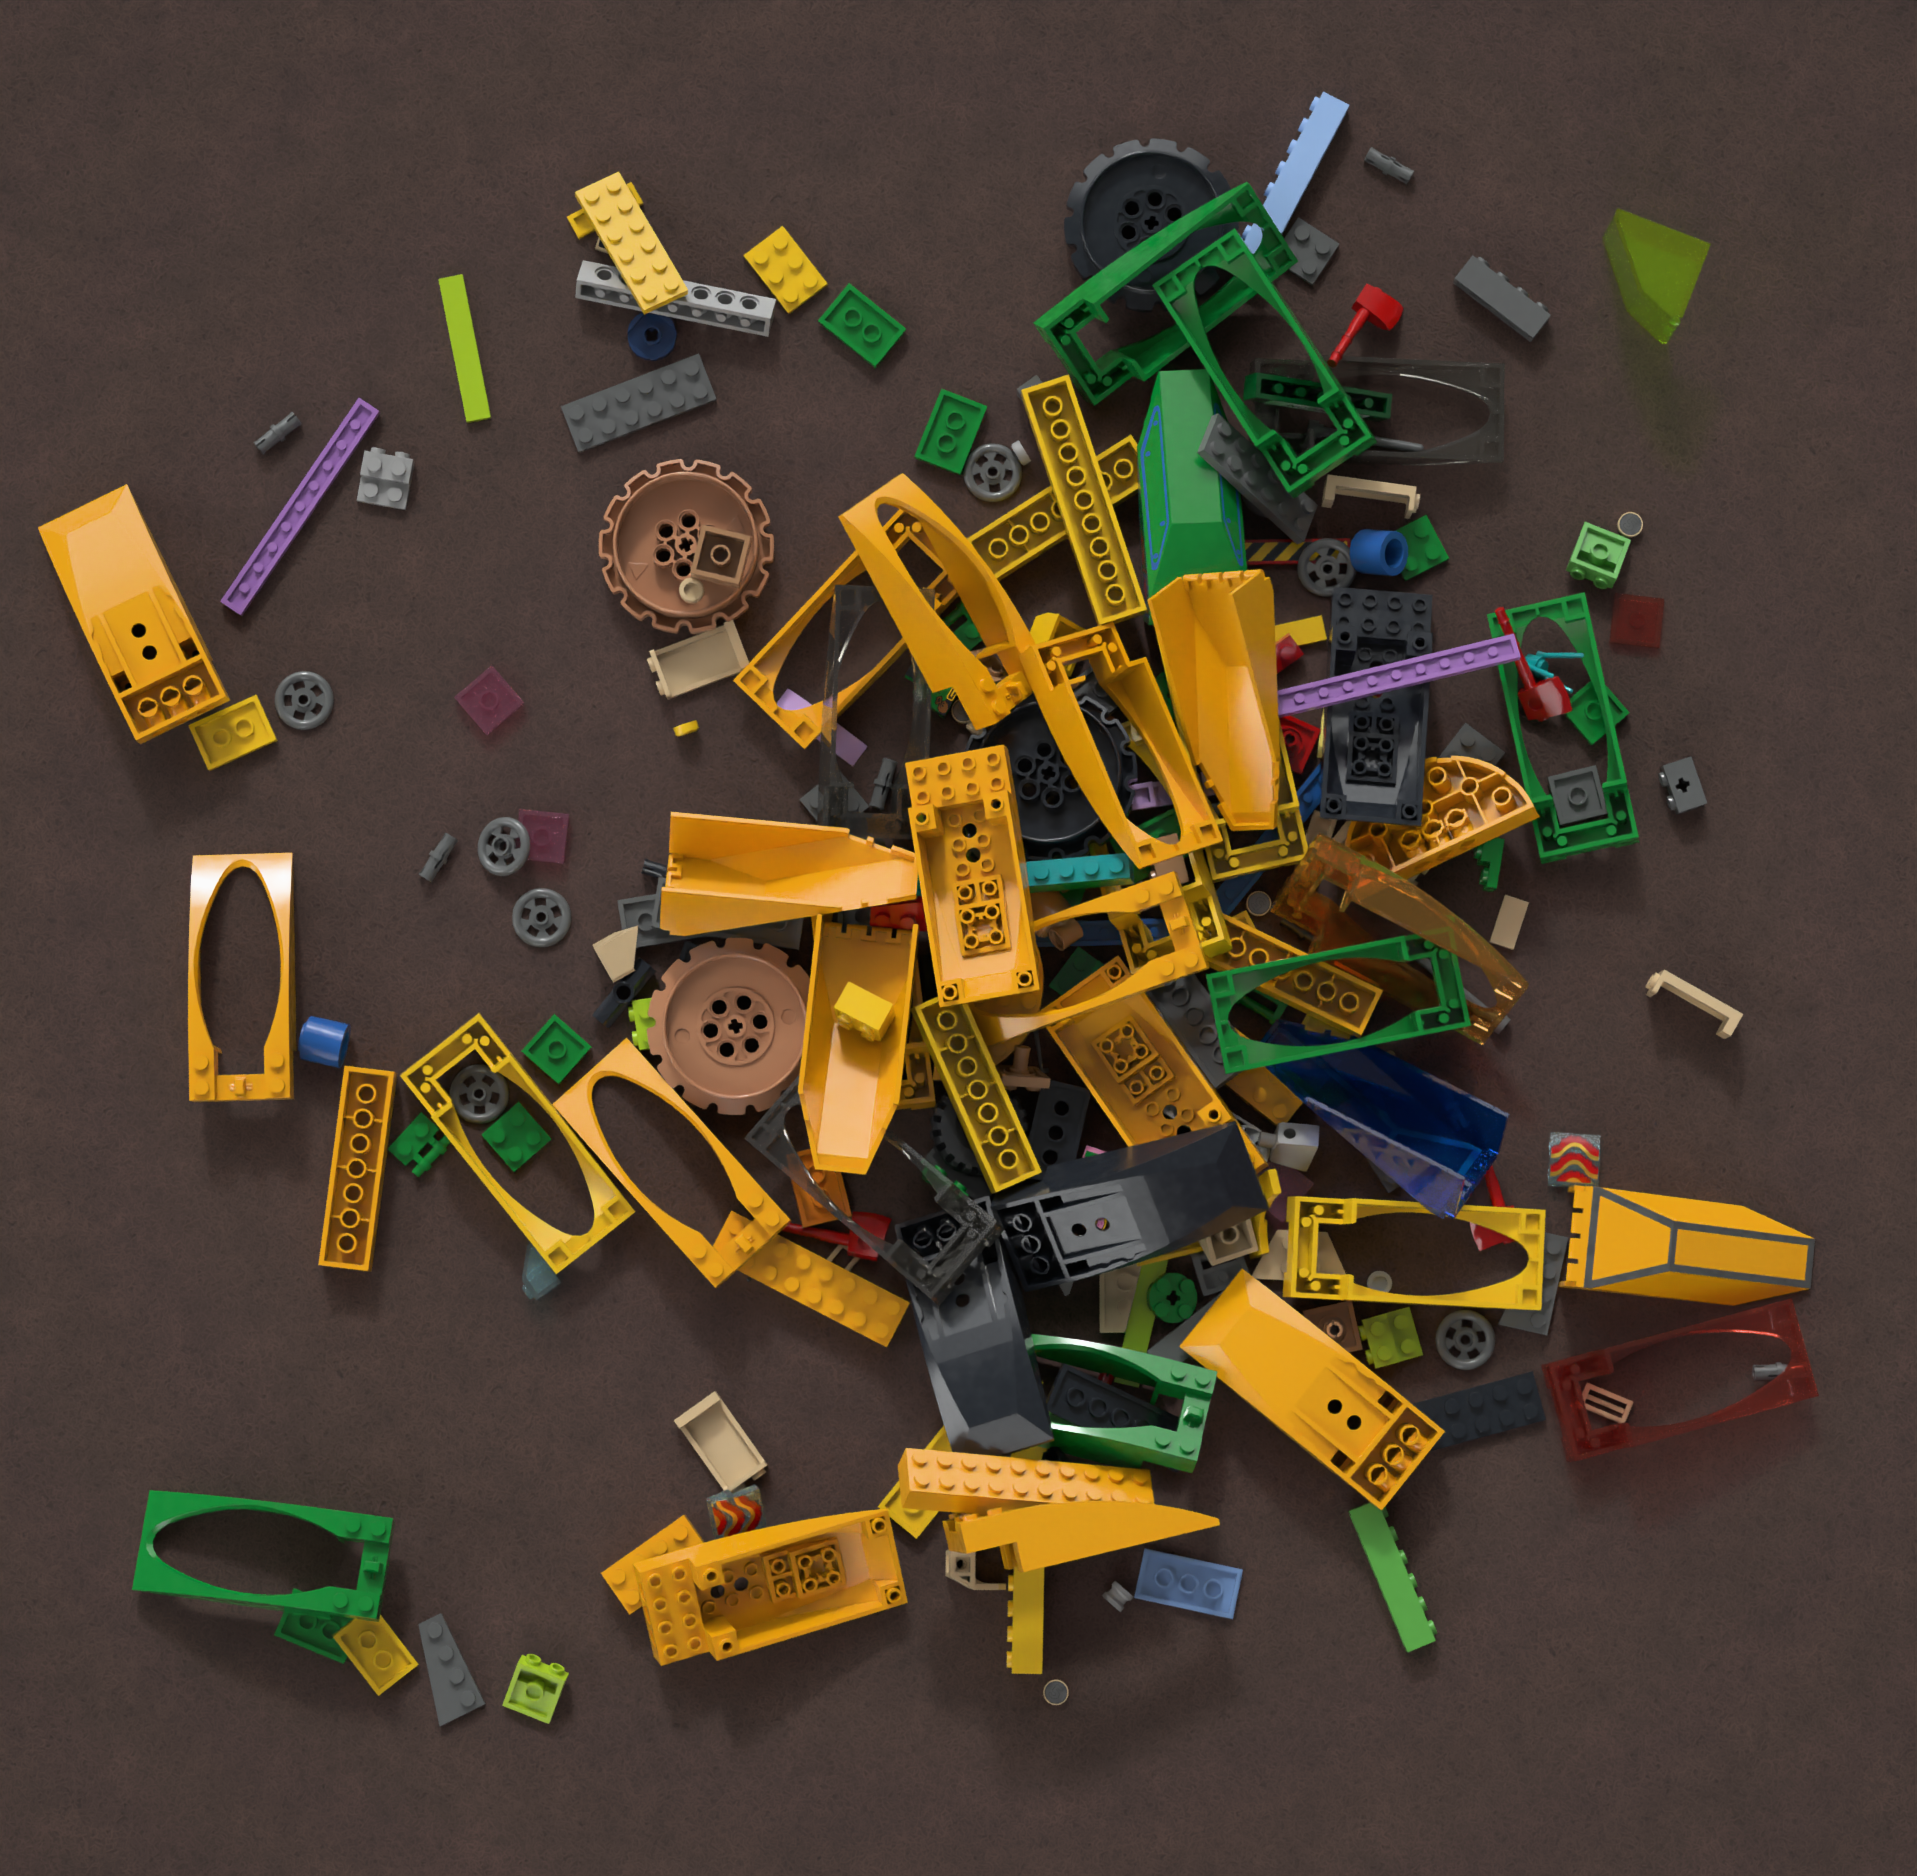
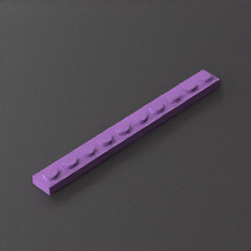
(300, 507)
(1397, 675)

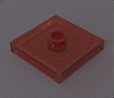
(1636, 620)

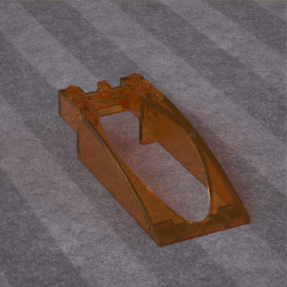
(1403, 904)

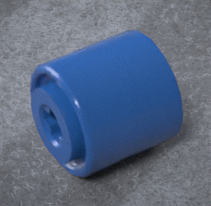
(1378, 552)
(324, 1041)

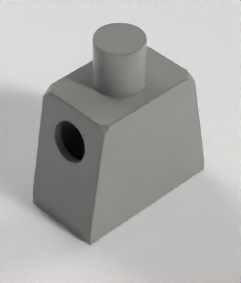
(1291, 1144)

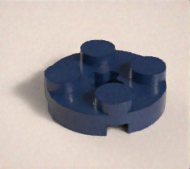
(654, 349)

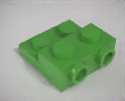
(1598, 556)

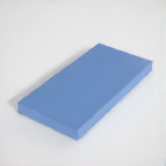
(1188, 1583)

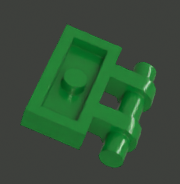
(414, 1139)

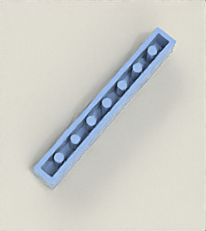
(1300, 166)

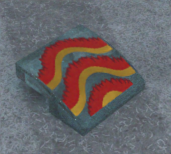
(1573, 1159)
(736, 1512)

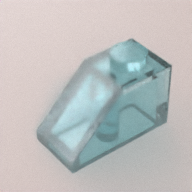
(538, 1275)

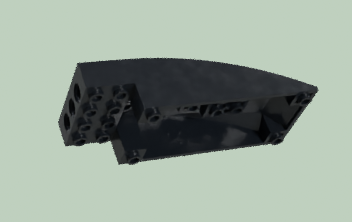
(1370, 744)
(1150, 1193)
(980, 1352)

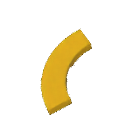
(1271, 1188)

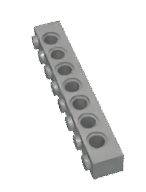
(701, 304)

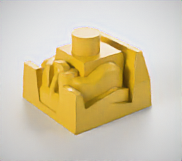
(1052, 626)

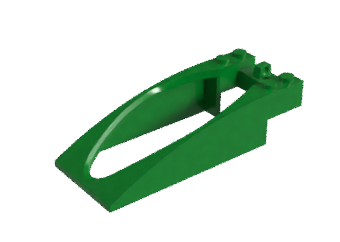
(1149, 355)
(1294, 472)
(1619, 828)
(1246, 1054)
(1134, 1444)
(365, 1603)

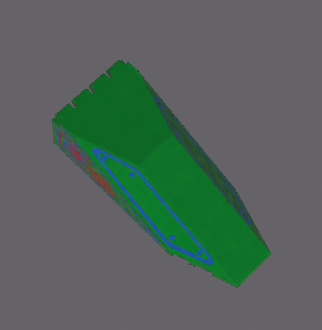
(1185, 506)

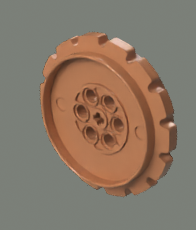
(665, 501)
(686, 1009)

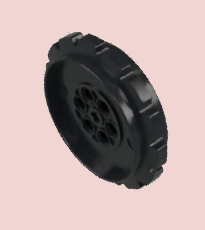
(1130, 180)
(1072, 822)

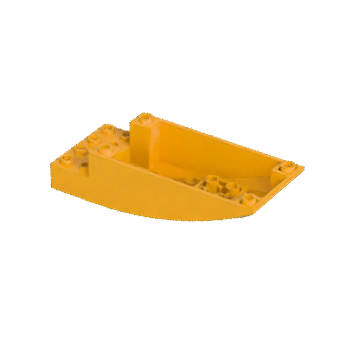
(120, 581)
(980, 909)
(1138, 1064)
(1292, 1374)
(797, 1579)

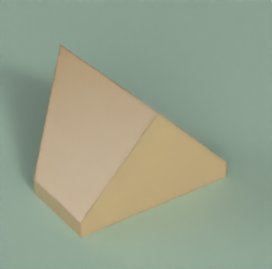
(618, 952)

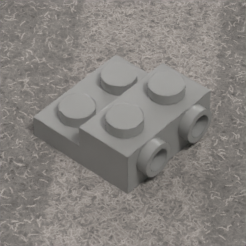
(385, 478)

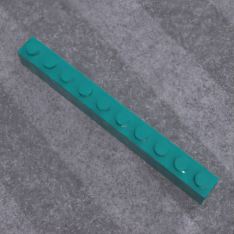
(1076, 873)

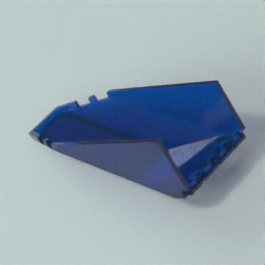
(1398, 1116)

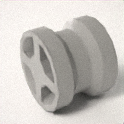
(1117, 1596)

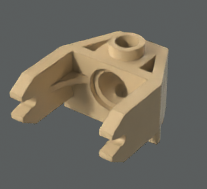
(966, 1573)

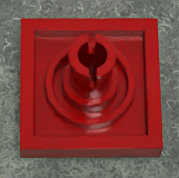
(1299, 741)

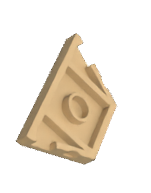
(1275, 1262)

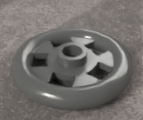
(972, 468)
(1305, 566)
(310, 720)
(520, 854)
(528, 901)
(499, 1086)
(1479, 1323)

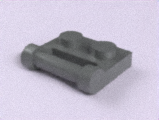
(1217, 1277)

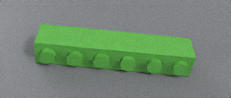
(1392, 1577)

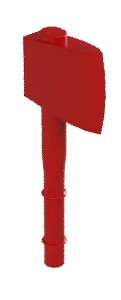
(1371, 306)
(1539, 698)
(872, 1222)
(1483, 1236)

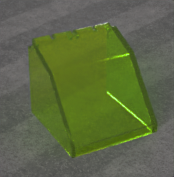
(1653, 270)

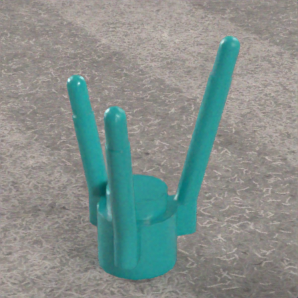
(1539, 666)

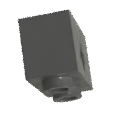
(1693, 794)

